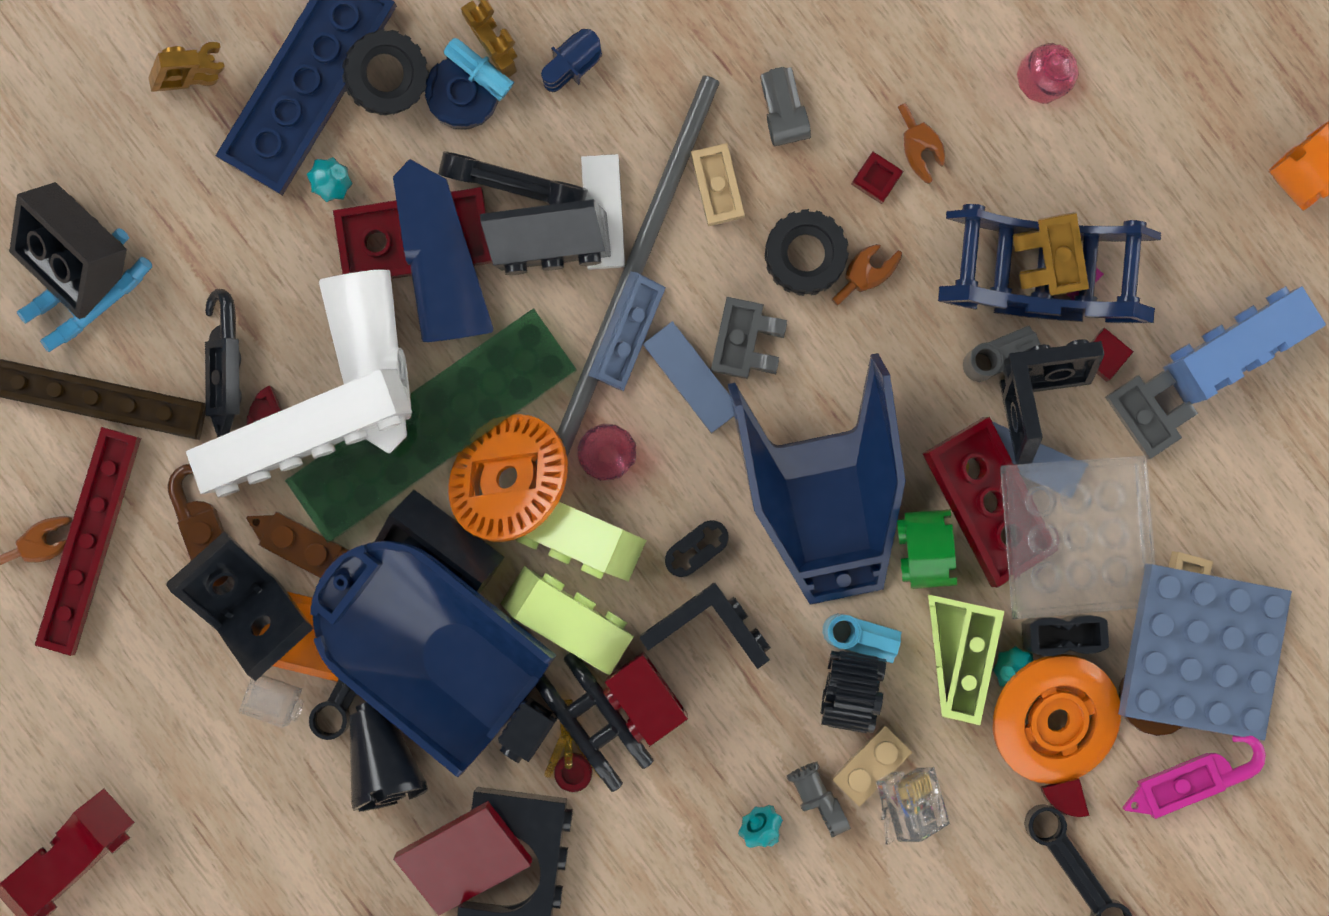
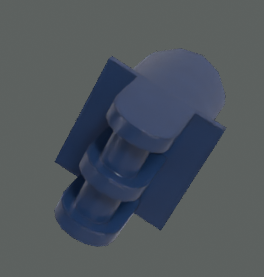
(572, 60)

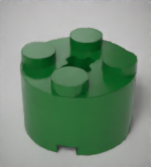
(929, 549)

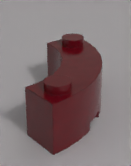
(76, 848)

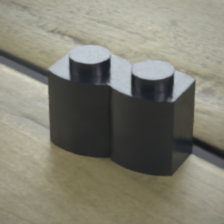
(1072, 633)

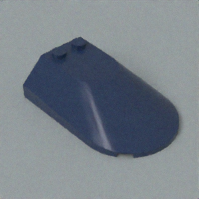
(424, 649)

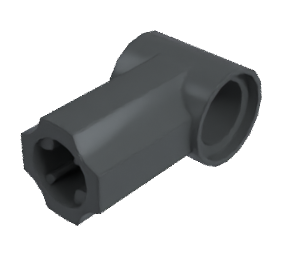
(786, 116)
(998, 353)

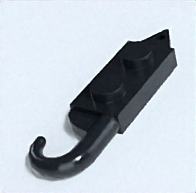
(222, 365)

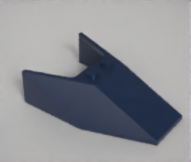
(830, 497)

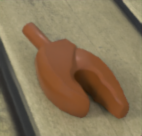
(920, 139)
(864, 276)
(33, 544)

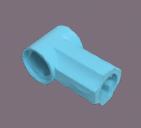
(864, 637)

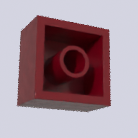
(645, 699)

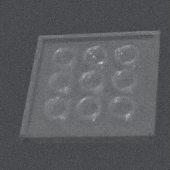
(1077, 535)

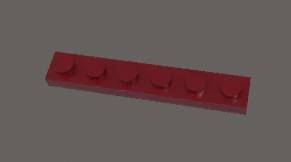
(87, 541)

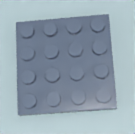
(1204, 652)

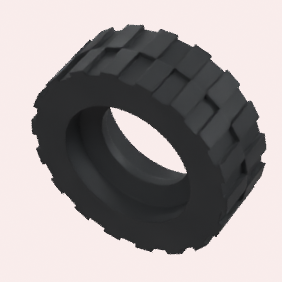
(407, 54)
(806, 224)

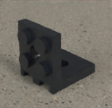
(1042, 370)
(242, 604)
(728, 610)

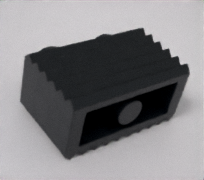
(526, 730)

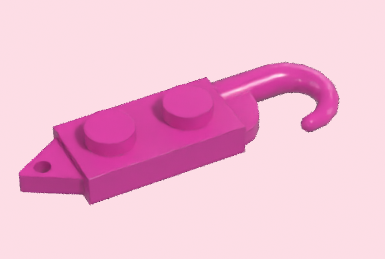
(1193, 781)

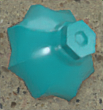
(329, 179)
(1010, 663)
(761, 827)

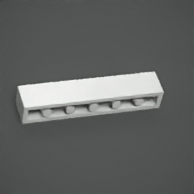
(299, 432)

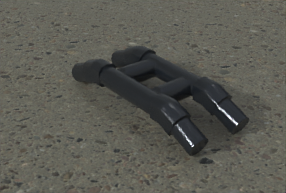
(590, 745)

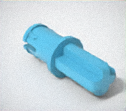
(479, 69)

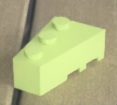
(588, 540)
(567, 619)
(964, 655)

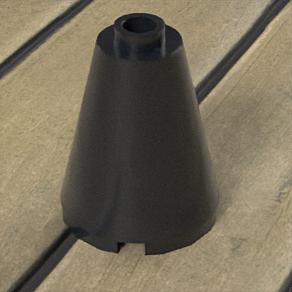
(380, 762)

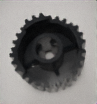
(852, 691)

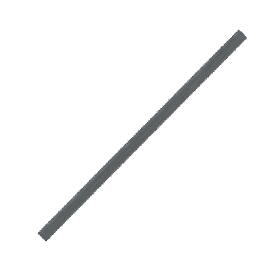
(642, 247)

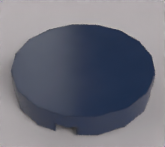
(456, 99)

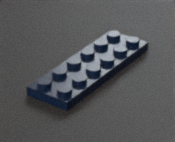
(299, 90)

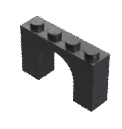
(540, 824)

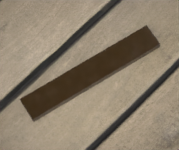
(101, 399)

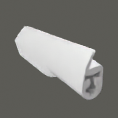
(366, 335)

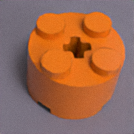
(1305, 169)

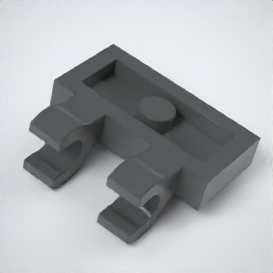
(738, 337)
(1143, 415)

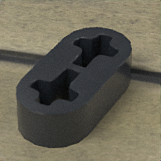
(703, 555)

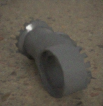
(815, 795)

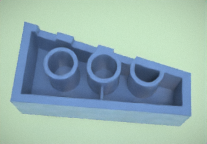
(1244, 345)

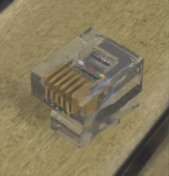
(912, 805)

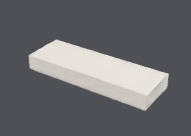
(602, 180)

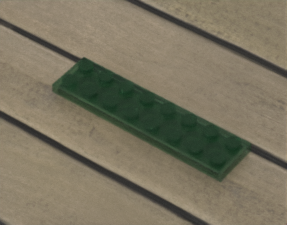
(444, 420)

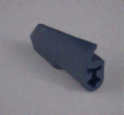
(440, 262)

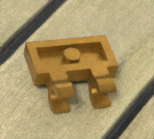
(498, 48)
(180, 68)
(1062, 255)

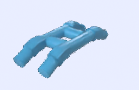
(74, 326)

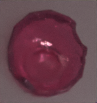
(1047, 73)
(606, 452)

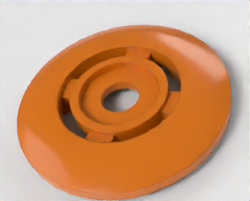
(521, 508)
(1063, 684)

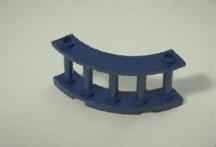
(1040, 303)

